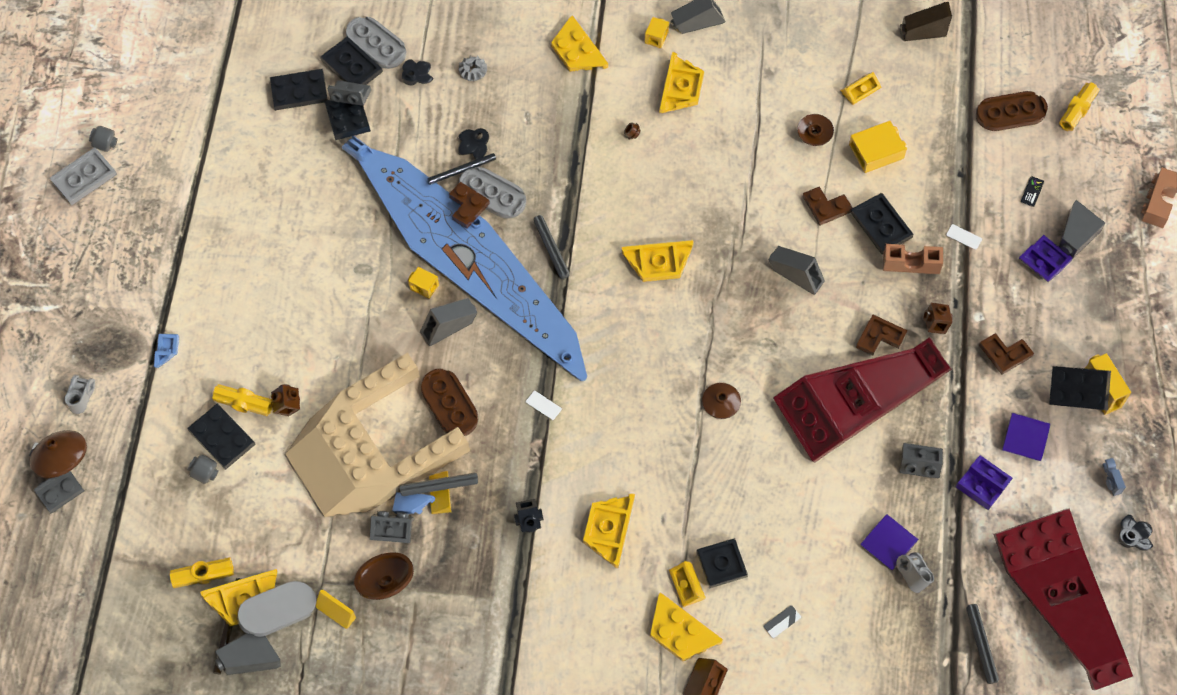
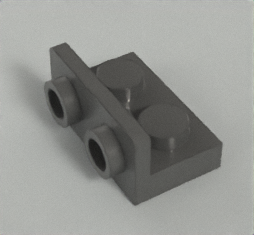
(349, 92)
(921, 460)
(58, 491)
(391, 527)

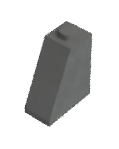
(697, 16)
(1079, 229)
(797, 268)
(447, 320)
(247, 655)

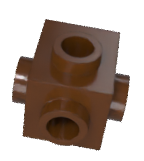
(938, 318)
(285, 400)

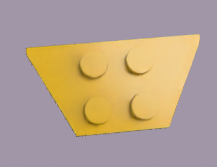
(576, 48)
(681, 85)
(658, 260)
(608, 527)
(229, 597)
(680, 631)

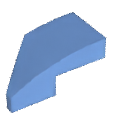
(166, 348)
(411, 503)

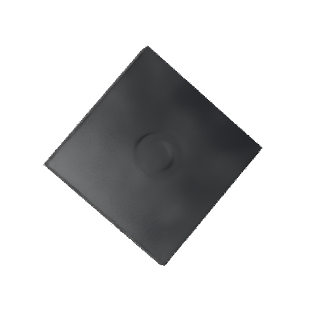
(722, 563)

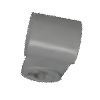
(80, 390)
(916, 573)

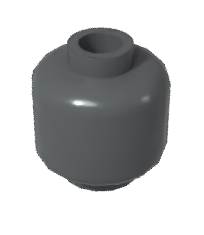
(103, 138)
(203, 469)

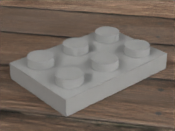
(83, 176)

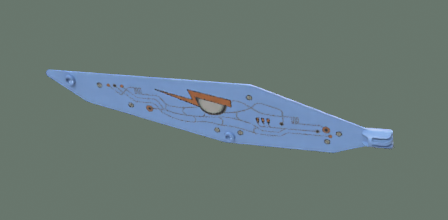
(468, 257)

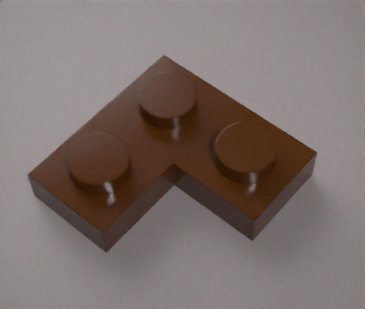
(471, 204)
(825, 210)
(880, 330)
(1003, 357)

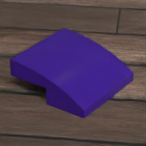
(1045, 258)
(1026, 437)
(984, 482)
(889, 541)

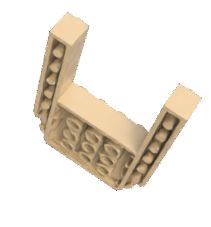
(343, 463)

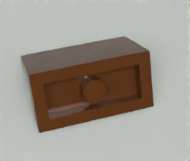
(706, 678)

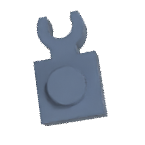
(1114, 479)

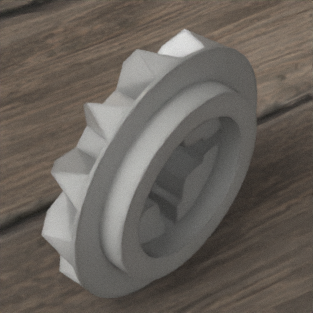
(475, 74)

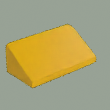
(861, 88)
(442, 497)
(687, 583)
(335, 609)

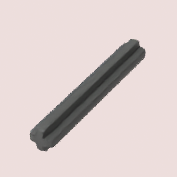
(551, 247)
(439, 484)
(982, 644)

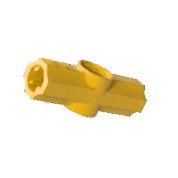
(1079, 106)
(242, 400)
(214, 570)

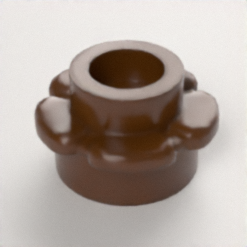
(632, 130)

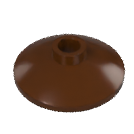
(818, 124)
(721, 408)

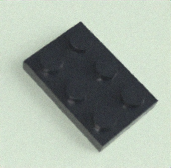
(351, 63)
(298, 89)
(347, 119)
(881, 222)
(1080, 387)
(221, 436)

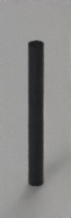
(460, 169)

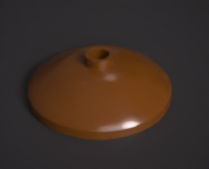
(58, 454)
(384, 576)

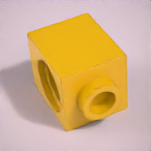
(657, 32)
(423, 282)

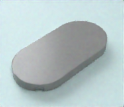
(377, 42)
(505, 197)
(276, 608)

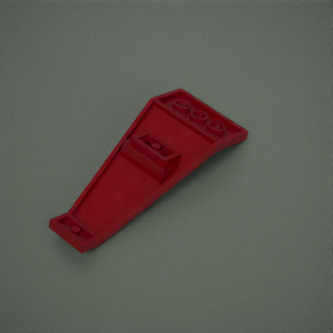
(829, 414)
(1051, 556)

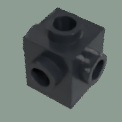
(528, 516)

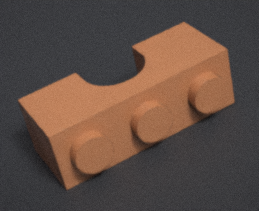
(1157, 210)
(899, 260)

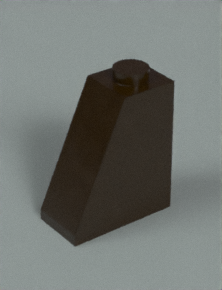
(927, 23)

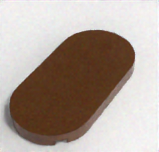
(1011, 111)
(449, 401)

